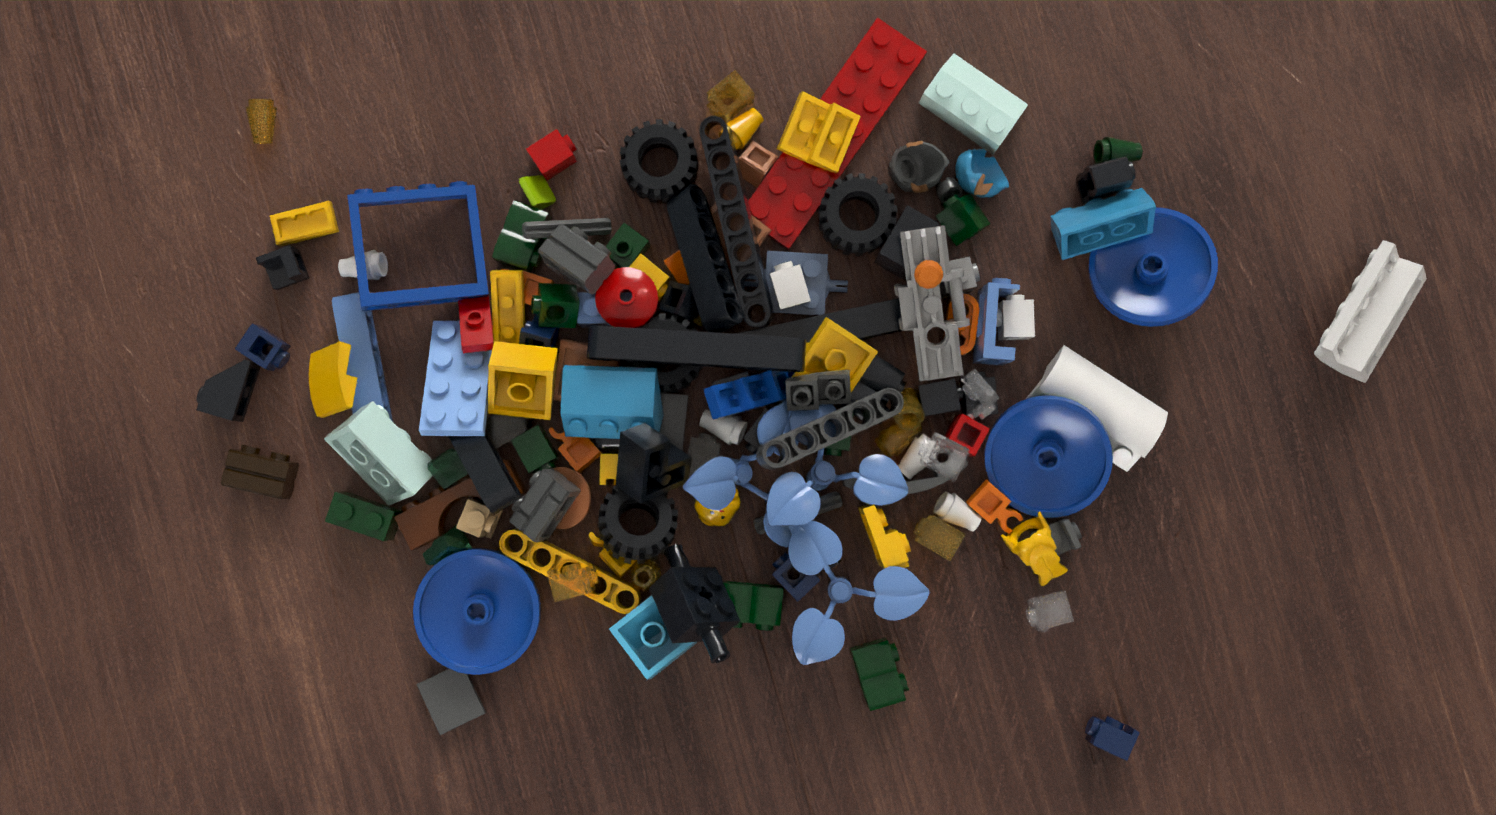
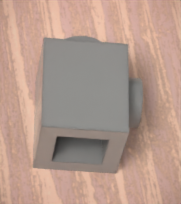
(969, 280)

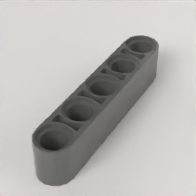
(843, 423)

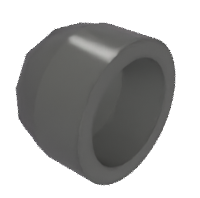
(948, 189)

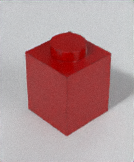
(553, 154)
(967, 433)

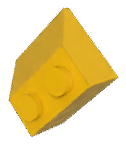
(521, 380)

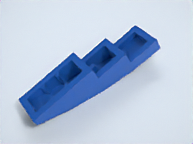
(746, 393)

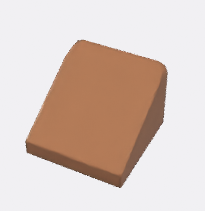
(756, 163)

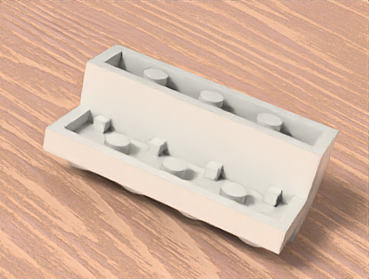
(1371, 313)
(1127, 416)

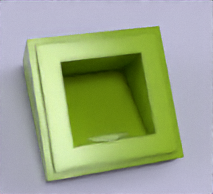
(537, 191)

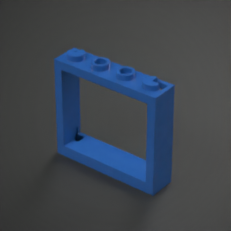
(418, 296)

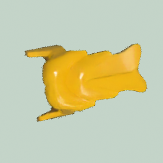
(1037, 550)

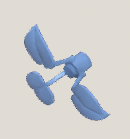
(715, 480)
(797, 503)
(817, 636)

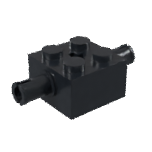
(694, 604)

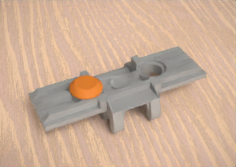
(921, 305)

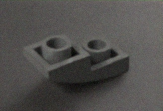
(818, 388)

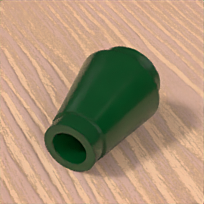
(1113, 148)

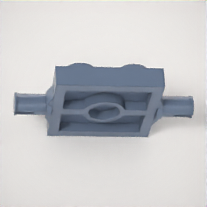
(815, 276)

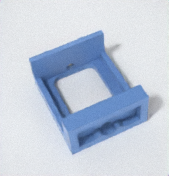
(984, 349)

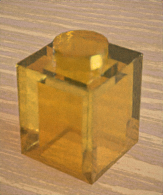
(938, 536)

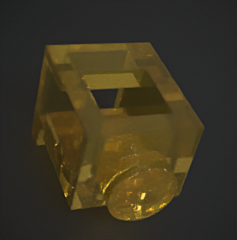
(733, 87)
(573, 581)

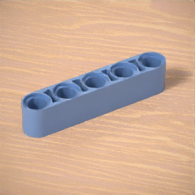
(364, 362)

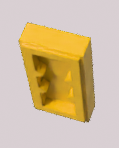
(304, 223)

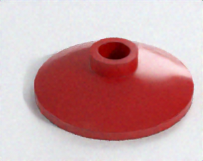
(633, 312)

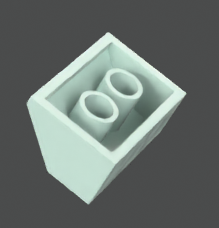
(972, 103)
(381, 453)

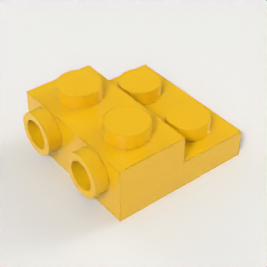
(837, 349)
(888, 545)

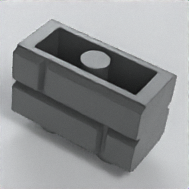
(577, 258)
(544, 504)

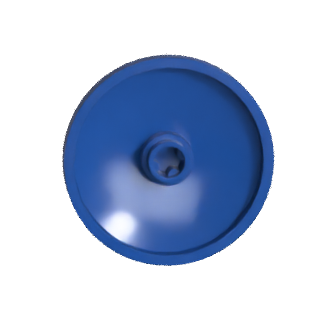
(1158, 274)
(1049, 456)
(476, 611)

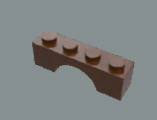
(426, 520)

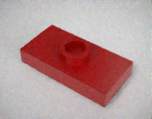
(476, 324)

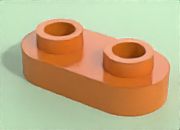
(969, 332)

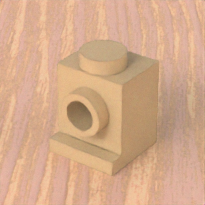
(478, 520)

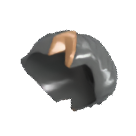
(917, 166)

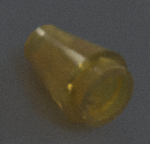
(261, 119)
(912, 411)
(894, 440)
(653, 571)

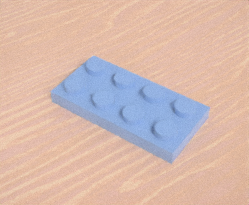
(454, 386)

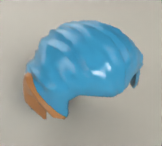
(980, 174)

